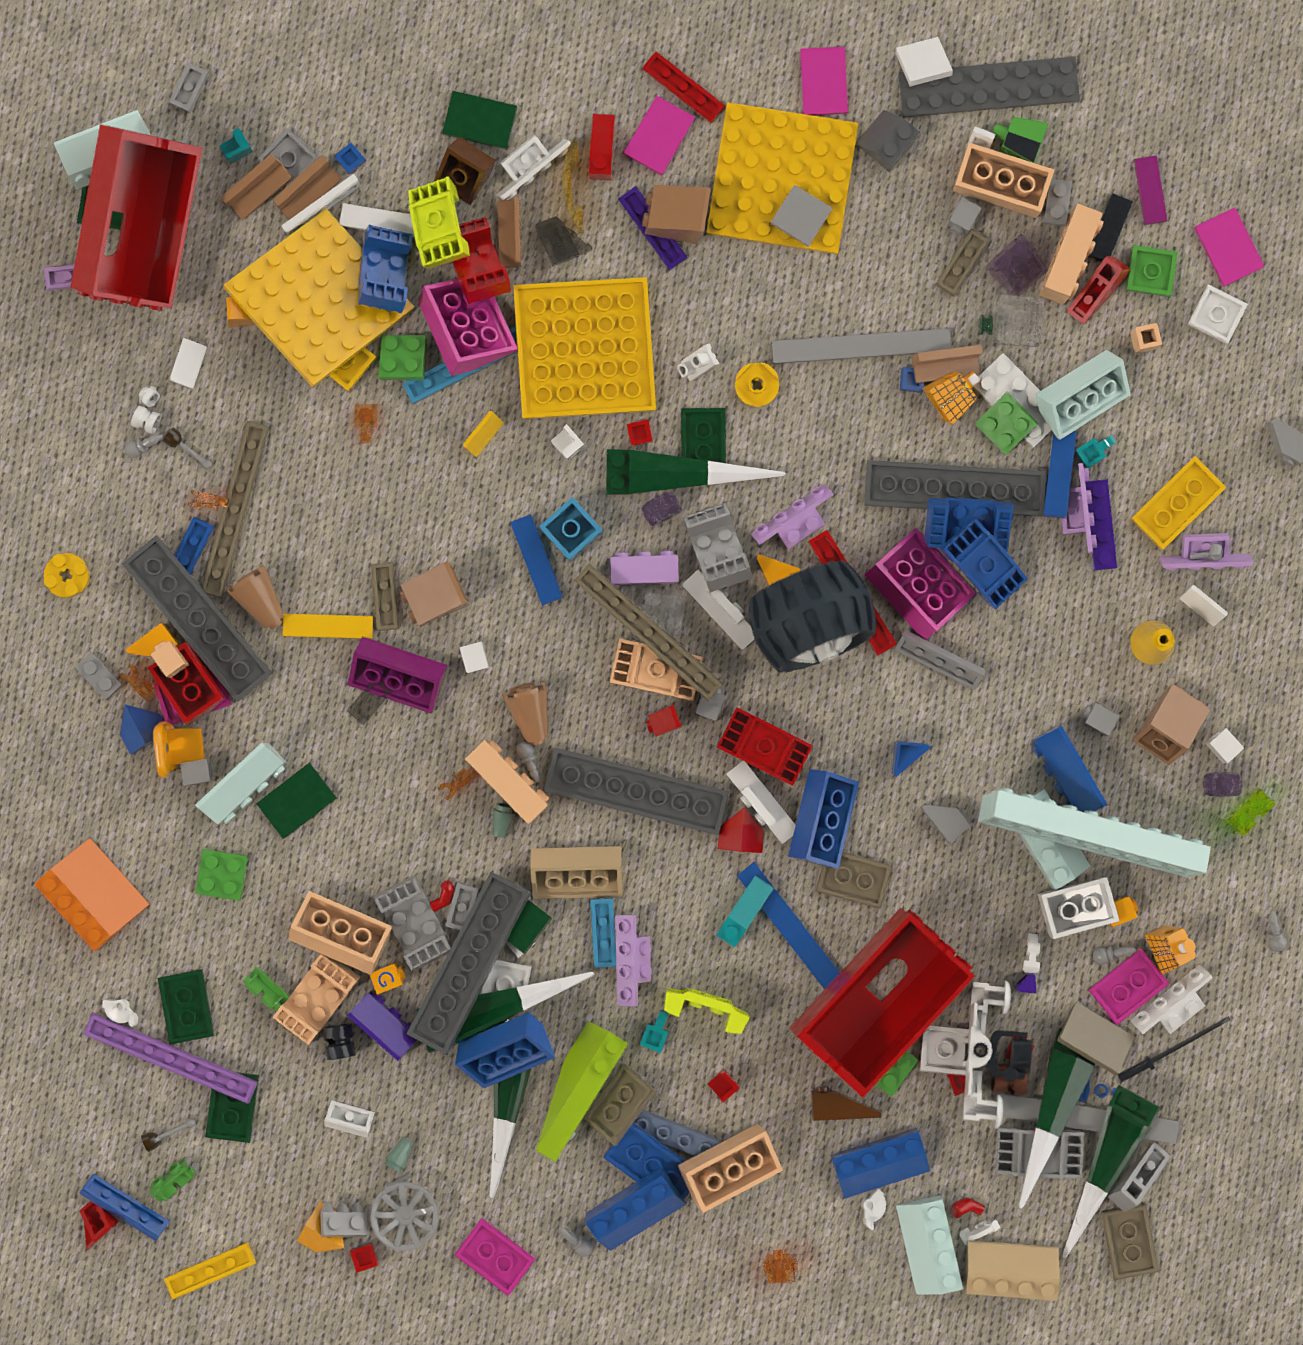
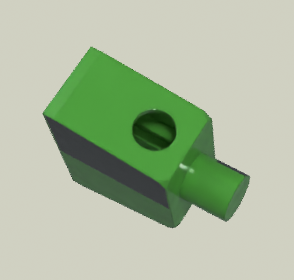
(1021, 137)

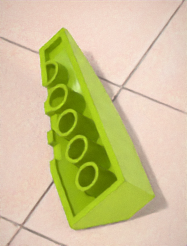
(578, 1084)

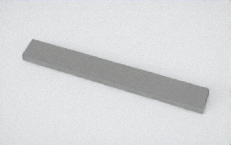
(860, 346)
(1083, 1117)

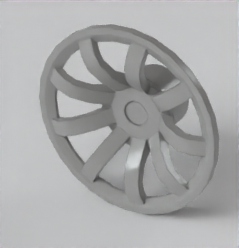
(404, 1216)

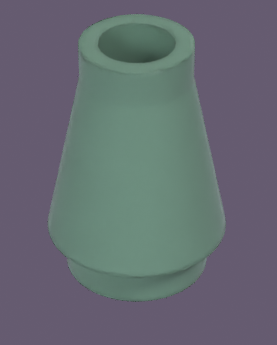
(502, 818)
(399, 1155)

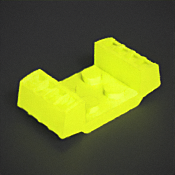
(437, 223)
(735, 1020)

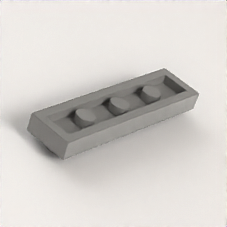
(940, 659)

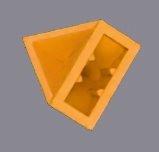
(312, 1237)

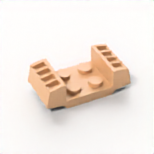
(642, 669)
(316, 998)

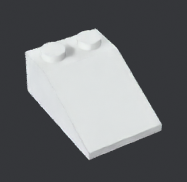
(1078, 907)

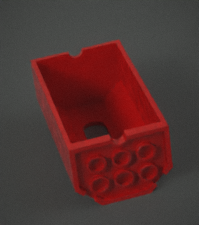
(154, 188)
(865, 1035)

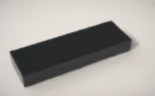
(1114, 219)

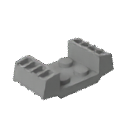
(717, 547)
(413, 923)
(1015, 1148)

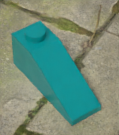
(744, 911)

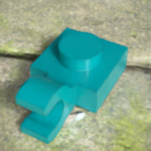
(1093, 452)
(655, 1035)

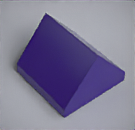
(1027, 984)

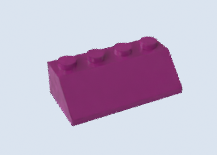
(411, 677)

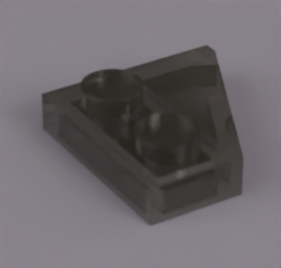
(560, 242)

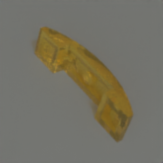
(572, 160)

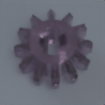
(661, 508)
(1222, 784)

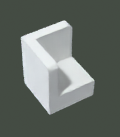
(567, 443)
(474, 657)
(1224, 745)

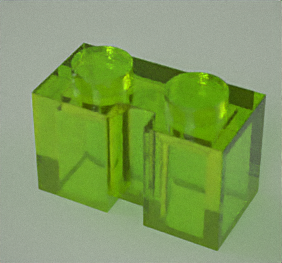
(1242, 815)

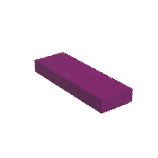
(1150, 190)

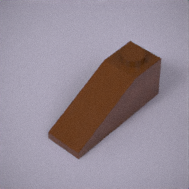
(833, 1105)

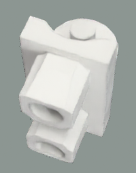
(697, 363)

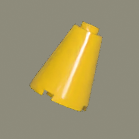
(1152, 642)

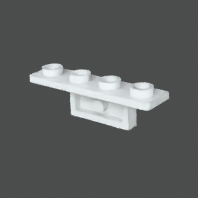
(527, 161)
(724, 613)
(757, 796)
(1176, 1004)

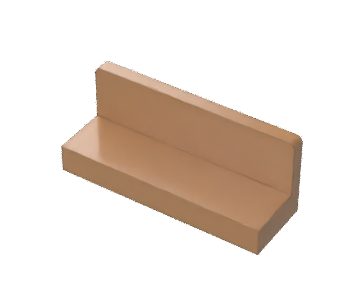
(257, 186)
(307, 188)
(509, 233)
(936, 364)

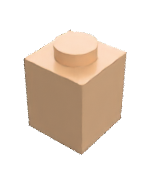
(1146, 338)
(169, 658)

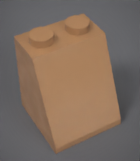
(676, 212)
(433, 594)
(1172, 724)

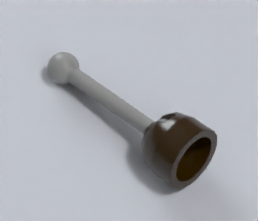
(174, 438)
(152, 1140)

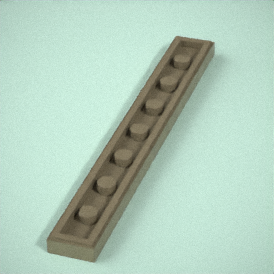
(233, 516)
(648, 632)

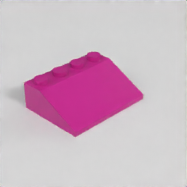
(463, 331)
(919, 584)

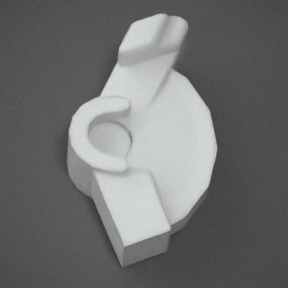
(1033, 950)
(120, 1011)
(874, 1208)
(980, 1230)

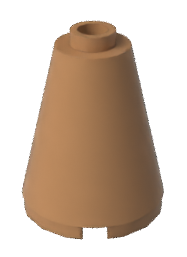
(258, 597)
(529, 710)

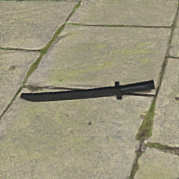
(1148, 1063)

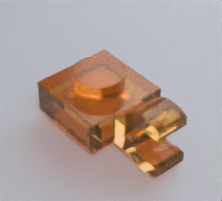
(366, 418)
(210, 500)
(143, 688)
(462, 779)

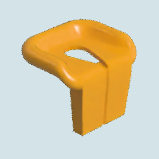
(183, 743)

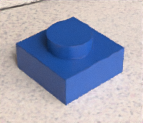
(350, 158)
(907, 381)

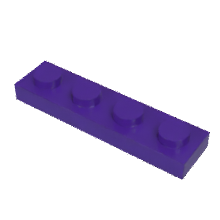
(1105, 554)

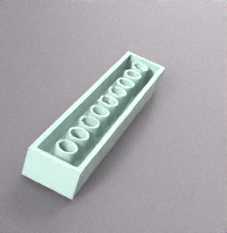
(1094, 833)

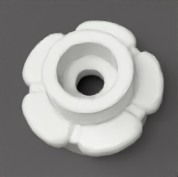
(145, 395)

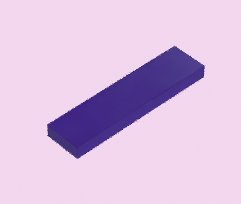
(667, 249)

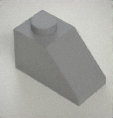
(1287, 442)
(947, 820)

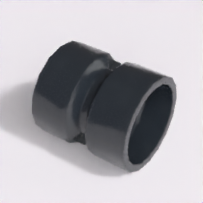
(339, 1041)

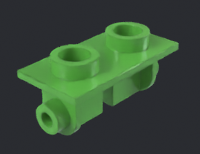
(260, 982)
(178, 1173)

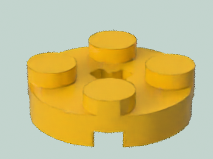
(757, 371)
(60, 564)

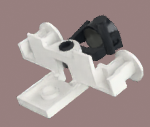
(945, 1052)

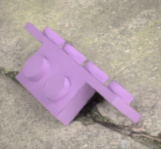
(1078, 516)
(796, 521)
(1200, 543)
(632, 960)

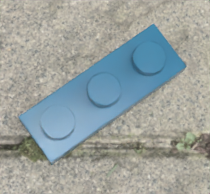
(603, 932)

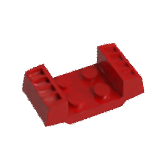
(481, 272)
(764, 746)

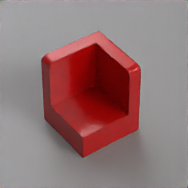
(723, 1085)

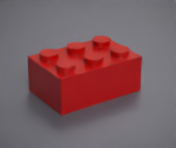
(190, 690)

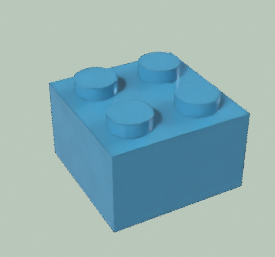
(571, 529)

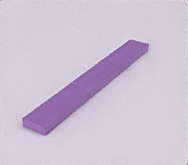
(171, 1058)

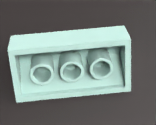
(79, 149)
(1084, 393)
(242, 783)
(1056, 861)
(929, 1246)

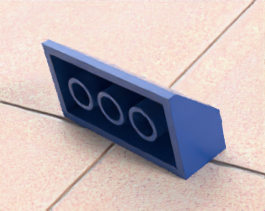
(1068, 770)
(823, 818)
(504, 1050)
(880, 1163)
(634, 1209)

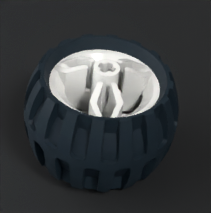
(812, 616)

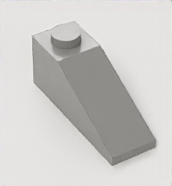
(1139, 1177)

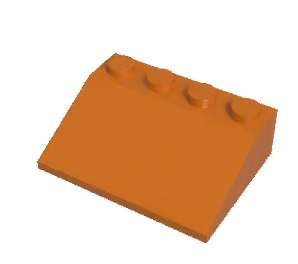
(91, 894)

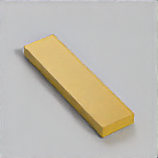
(327, 626)
(210, 1270)

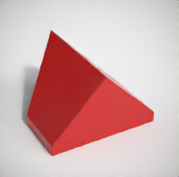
(741, 834)
(96, 1223)

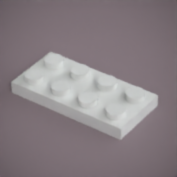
(1004, 377)

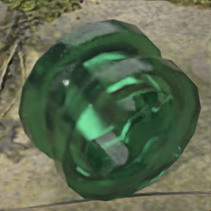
(986, 325)

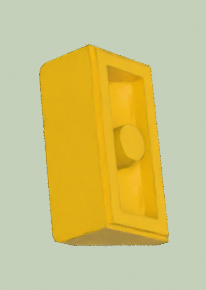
(483, 433)

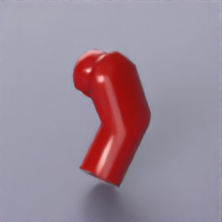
(445, 897)
(965, 1205)

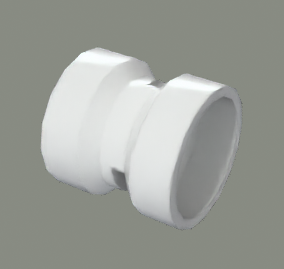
(145, 419)

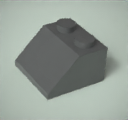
(888, 139)

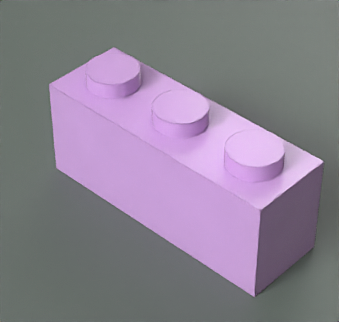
(644, 569)

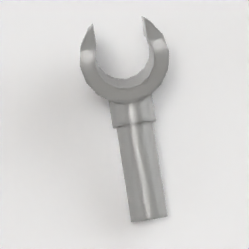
(1214, 554)
(402, 1179)

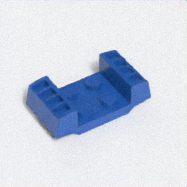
(384, 269)
(950, 514)
(984, 563)

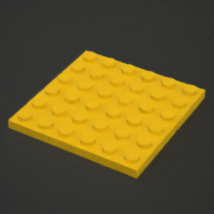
(763, 159)
(308, 298)
(584, 348)

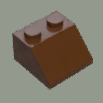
(466, 168)

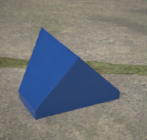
(138, 727)
(905, 754)

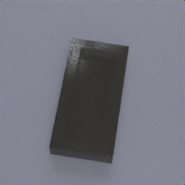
(367, 703)

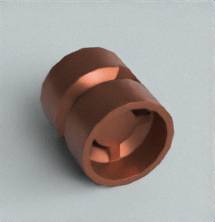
(1015, 1087)

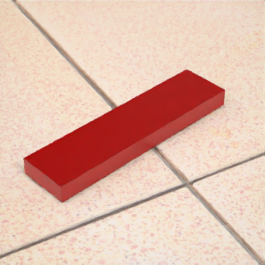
(683, 87)

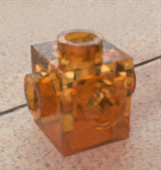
(779, 1275)

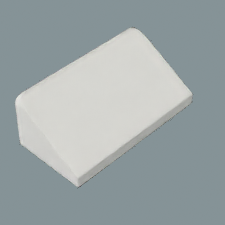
(188, 363)
(1203, 605)
(349, 1119)

